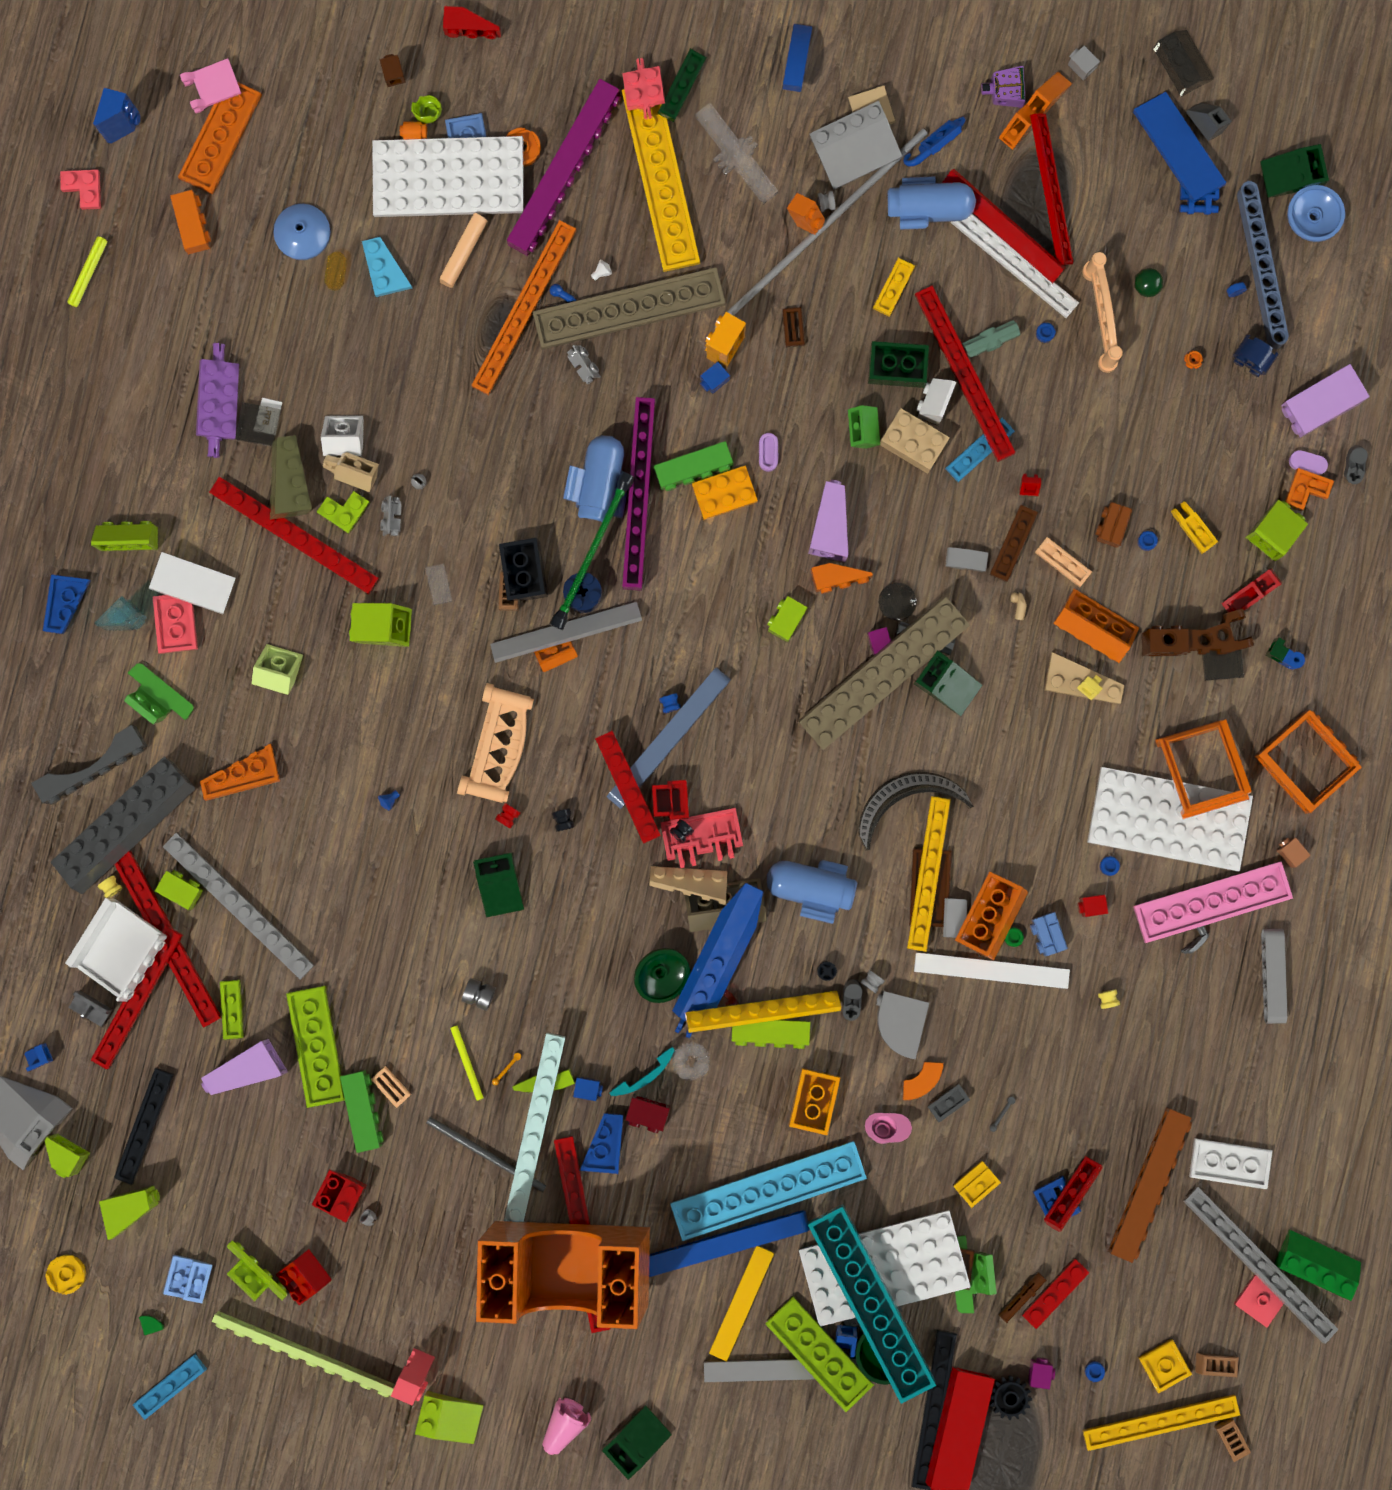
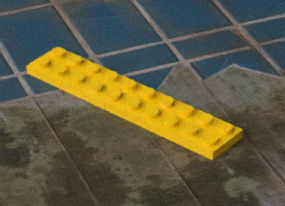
(663, 189)

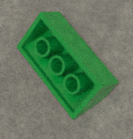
(1319, 1265)

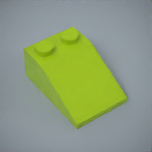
(448, 1418)

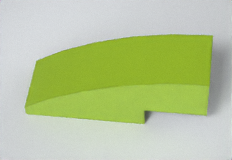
(563, 1080)

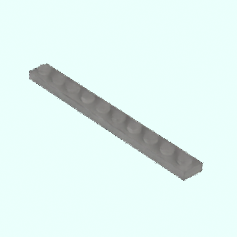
(238, 906)
(1260, 1265)

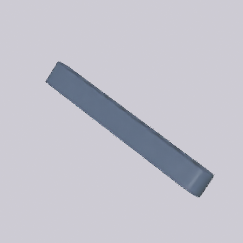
(1262, 256)
(674, 731)

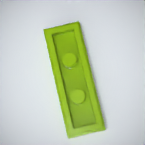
(231, 1009)

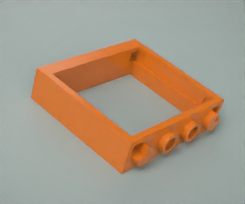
(1287, 784)

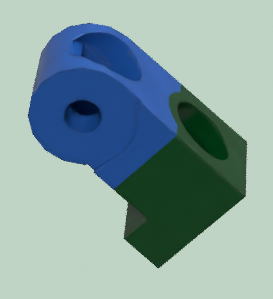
(1285, 656)

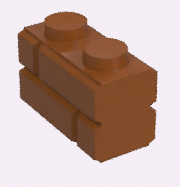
(1113, 525)

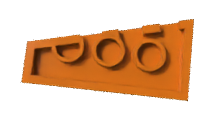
(249, 773)

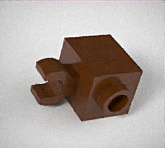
(392, 70)

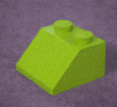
(65, 1155)

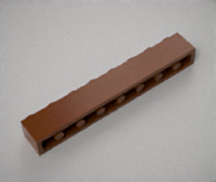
(1149, 1185)

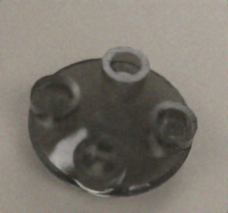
(897, 601)

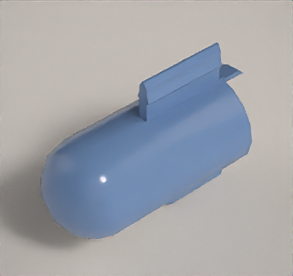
(924, 201)
(597, 481)
(817, 889)

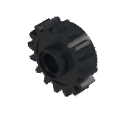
(1015, 1406)

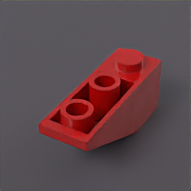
(462, 22)

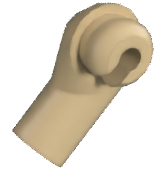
(1018, 598)

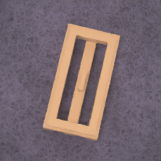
(387, 1082)

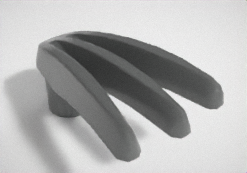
(1198, 942)

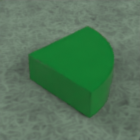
(150, 1324)

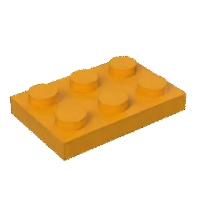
(724, 492)

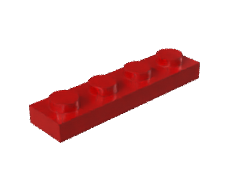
(1055, 1293)

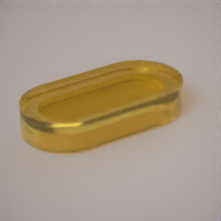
(335, 271)

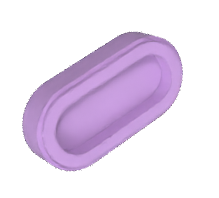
(768, 452)
(1308, 461)

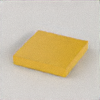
(1165, 1366)

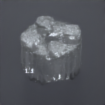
(700, 1066)

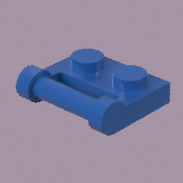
(1046, 1195)

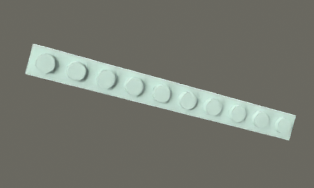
(534, 1127)

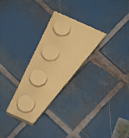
(1066, 676)
(700, 882)

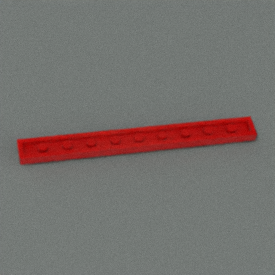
(965, 374)
(294, 536)
(179, 961)
(574, 1194)

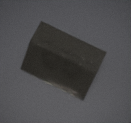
(1183, 62)

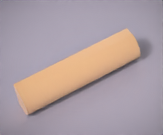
(463, 250)

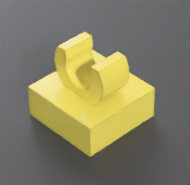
(1090, 687)

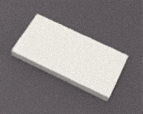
(192, 583)
(1230, 1163)

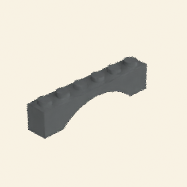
(124, 744)

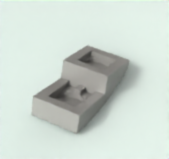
(966, 559)

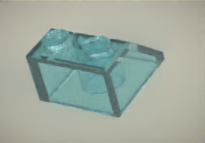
(121, 616)

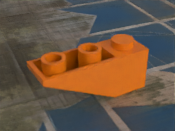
(833, 575)

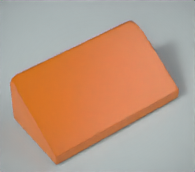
(555, 656)

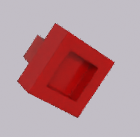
(1030, 485)

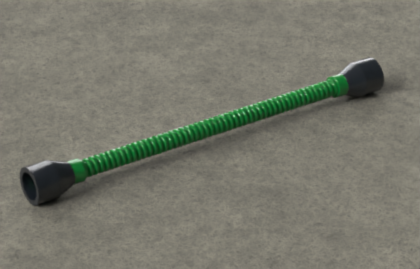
(623, 484)

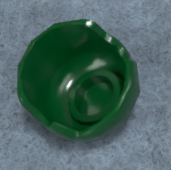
(1148, 282)

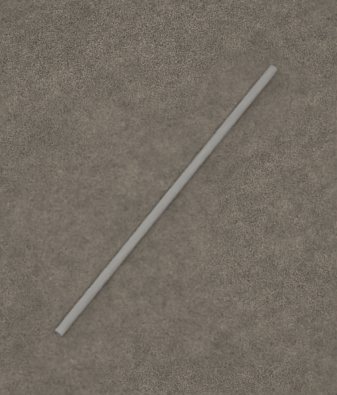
(828, 221)

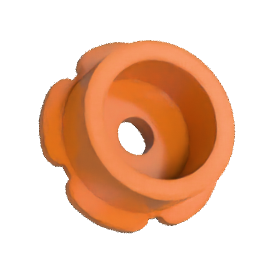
(1198, 359)

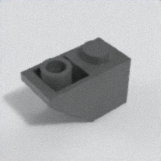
(1209, 119)

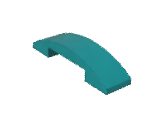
(624, 1087)

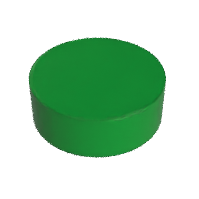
(1014, 937)

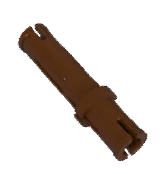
(1022, 1297)

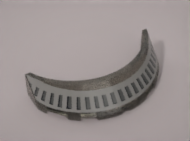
(899, 788)

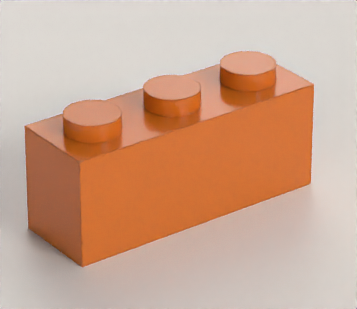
(191, 221)

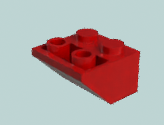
(339, 1195)
(303, 1277)

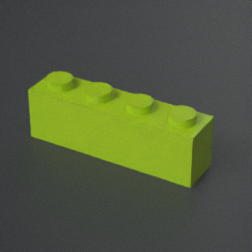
(773, 1032)

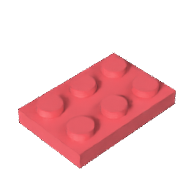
(174, 624)

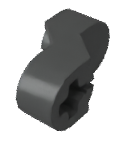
(1355, 464)
(851, 990)

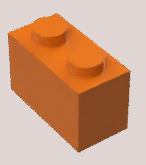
(806, 214)

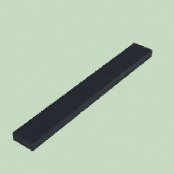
(934, 1402)

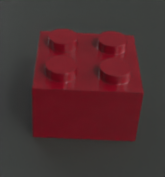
(647, 1113)

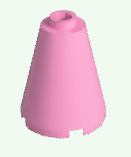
(565, 1424)

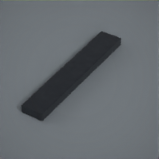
(144, 1126)

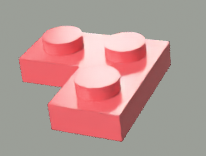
(87, 183)

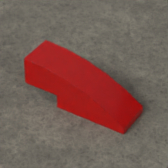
(1253, 591)

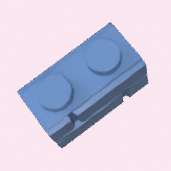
(1048, 934)

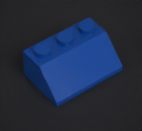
(115, 115)

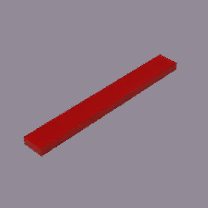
(1051, 188)
(1011, 232)
(130, 1010)

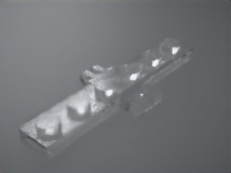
(736, 153)

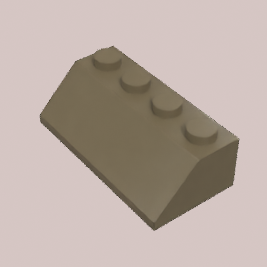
(704, 913)

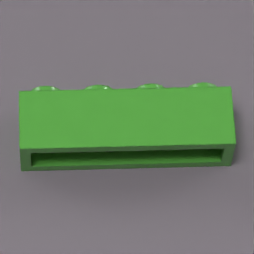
(693, 465)
(361, 1111)

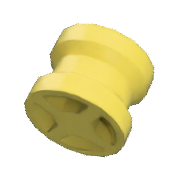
(110, 887)
(1108, 999)

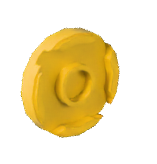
(65, 1274)

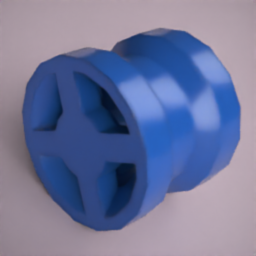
(670, 703)

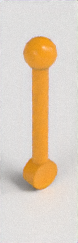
(517, 1056)

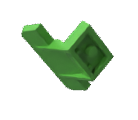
(155, 698)
(981, 1279)

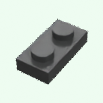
(948, 1103)

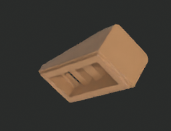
(503, 606)
(1204, 1365)
(1224, 1426)

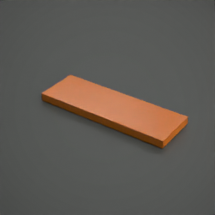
(219, 139)

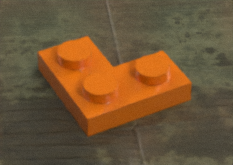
(1305, 484)

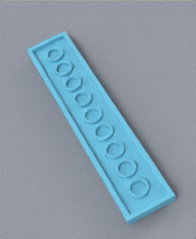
(768, 1190)

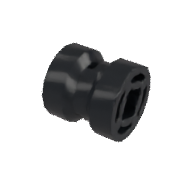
(563, 820)

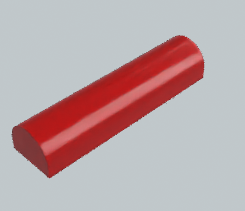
(1073, 1194)

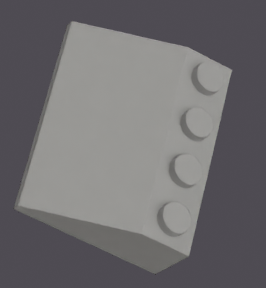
(855, 145)

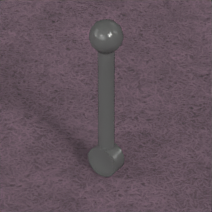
(1011, 1100)

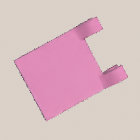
(213, 84)

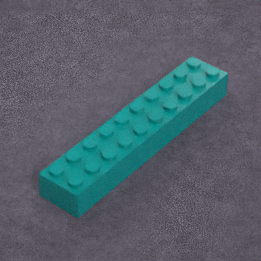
(872, 1304)

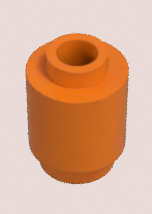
(413, 130)

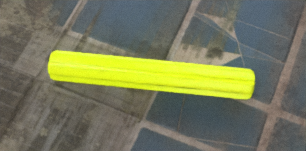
(87, 271)

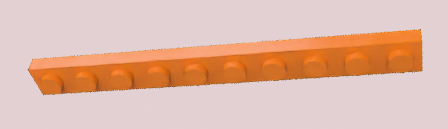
(524, 307)

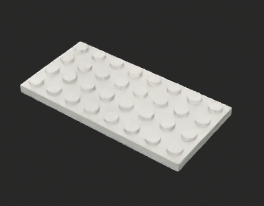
(448, 176)
(1145, 818)
(912, 1257)

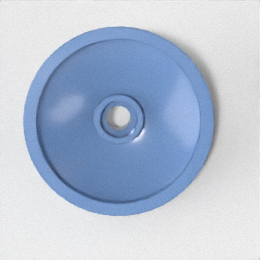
(1321, 203)
(306, 242)

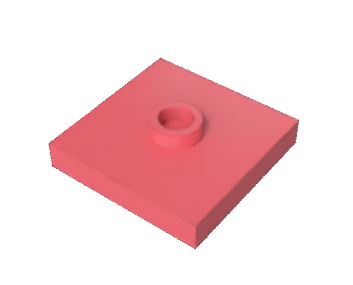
(1259, 1301)

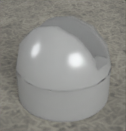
(415, 484)
(368, 1217)

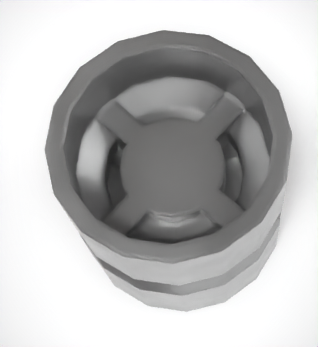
(478, 994)

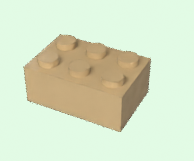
(914, 441)

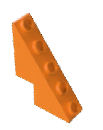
(1040, 102)

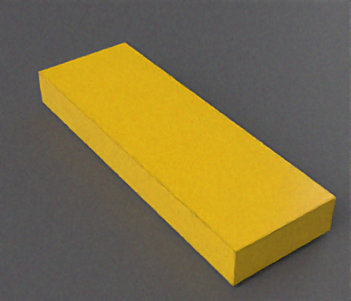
(894, 287)

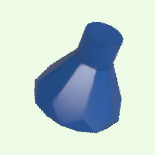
(388, 800)

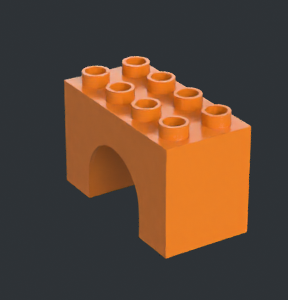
(563, 1268)

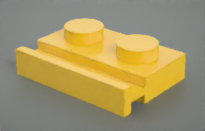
(976, 1184)

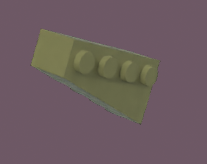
(289, 487)

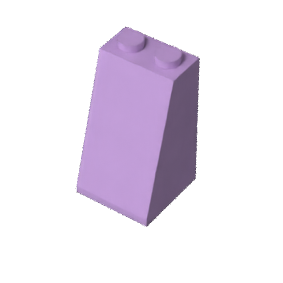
(1325, 401)
(830, 529)
(249, 1067)

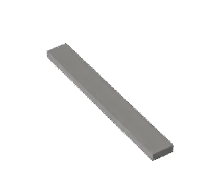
(573, 630)
(756, 1370)

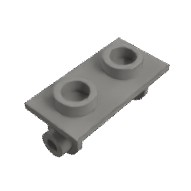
(579, 356)
(389, 523)

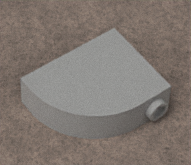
(901, 1022)

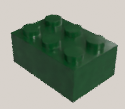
(898, 364)

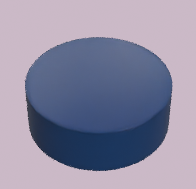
(1236, 289)
(1045, 332)
(1147, 540)
(1109, 866)
(1094, 1371)

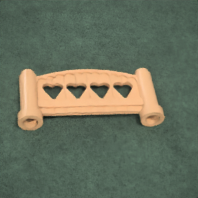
(1095, 272)
(479, 783)

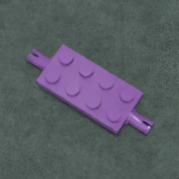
(217, 400)

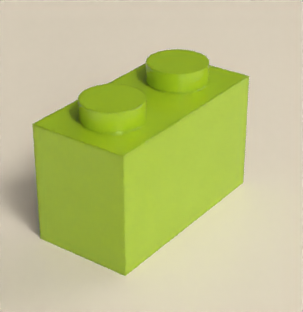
(787, 618)
(179, 890)

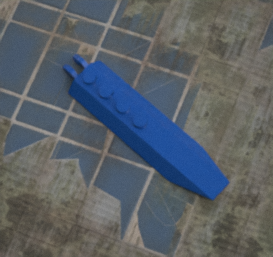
(720, 954)

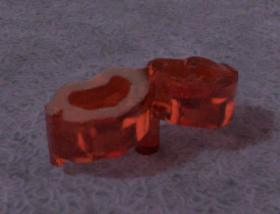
(732, 1000)

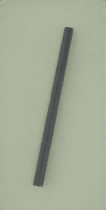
(479, 1150)

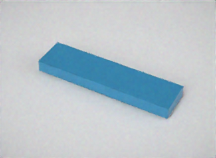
(973, 455)
(169, 1386)

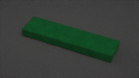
(682, 85)

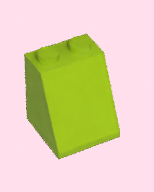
(1277, 530)
(380, 624)
(125, 1209)

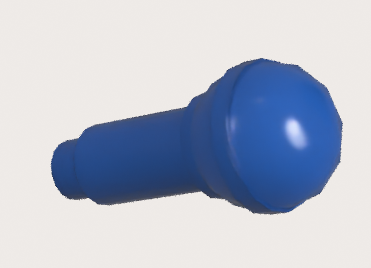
(557, 291)

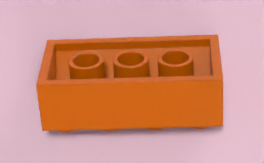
(1096, 626)
(991, 915)

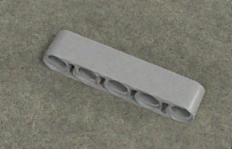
(1274, 976)

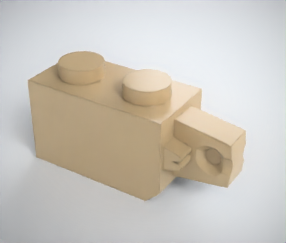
(352, 470)

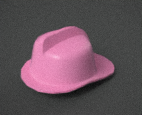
(888, 1127)

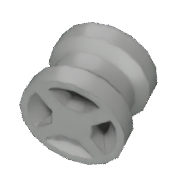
(826, 201)
(872, 981)

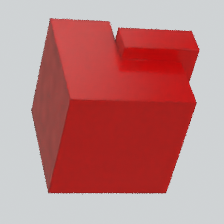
(671, 800)

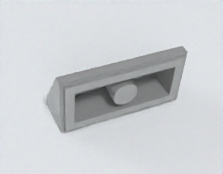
(954, 916)

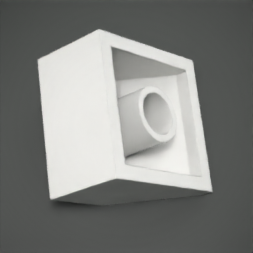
(936, 400)
(342, 435)

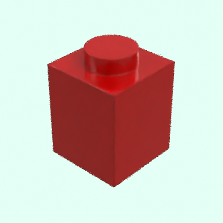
(1092, 906)

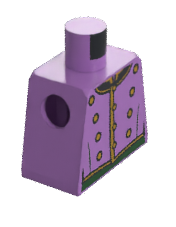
(1006, 87)

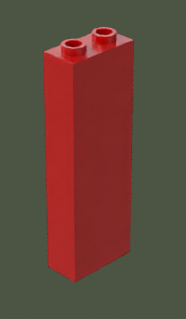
(959, 1430)

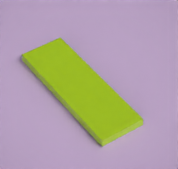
(315, 1046)
(819, 1354)

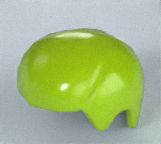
(426, 109)

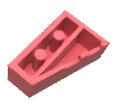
(412, 1379)

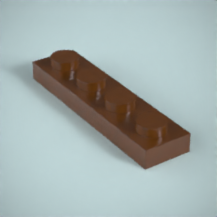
(1013, 543)

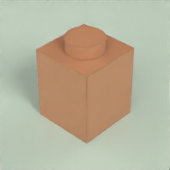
(1292, 852)

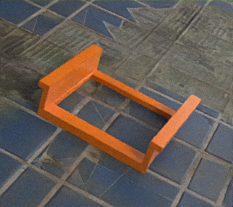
(1234, 759)

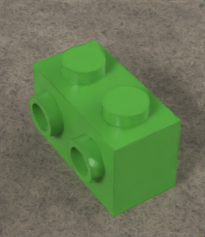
(864, 427)

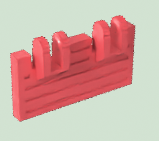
(708, 828)

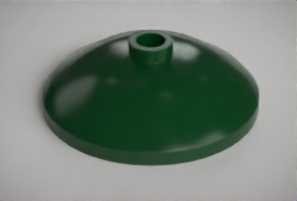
(668, 981)
(869, 1363)

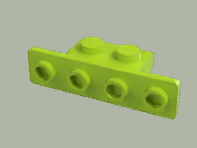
(250, 1276)

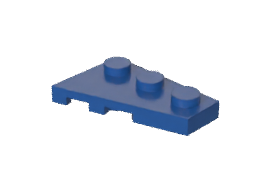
(62, 602)
(605, 1147)

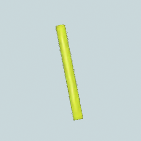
(467, 1063)

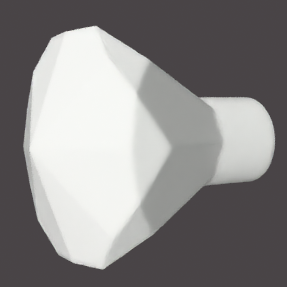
(602, 269)

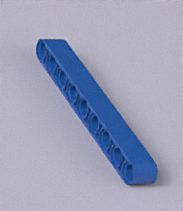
(728, 1243)

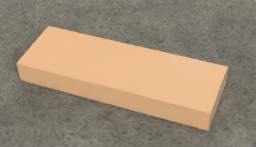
(1063, 562)

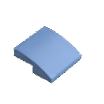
(187, 1278)

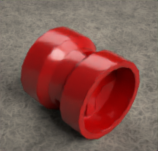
(507, 816)

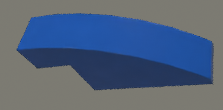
(797, 57)

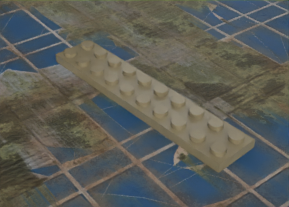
(629, 308)
(884, 672)

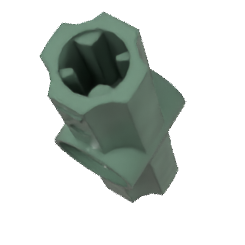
(991, 339)

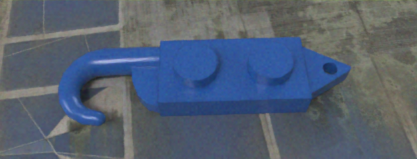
(936, 141)

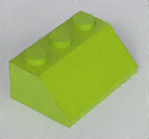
(125, 536)

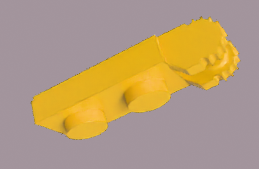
(1195, 528)

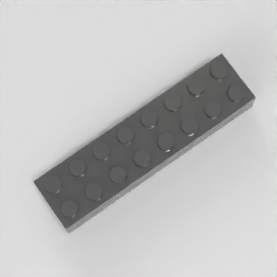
(122, 825)

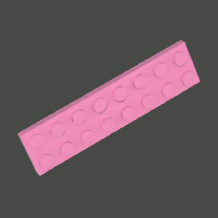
(1213, 902)

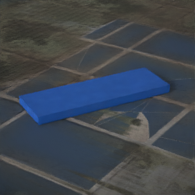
(1179, 147)

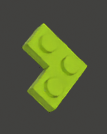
(344, 516)

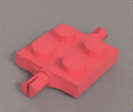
(643, 88)

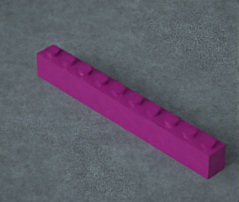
(563, 167)
(638, 494)

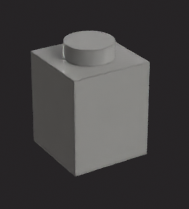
(1083, 62)

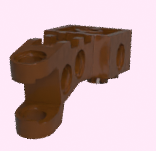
(1184, 641)

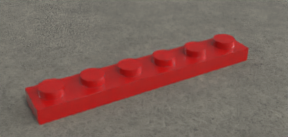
(627, 787)

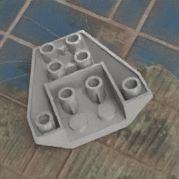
(27, 1119)

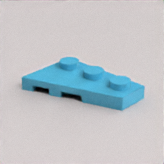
(383, 268)

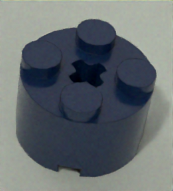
(1254, 355)
(593, 594)

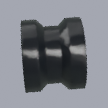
(681, 831)
(829, 971)

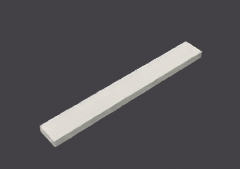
(1016, 264)
(991, 970)

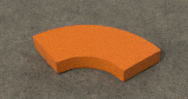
(923, 1082)

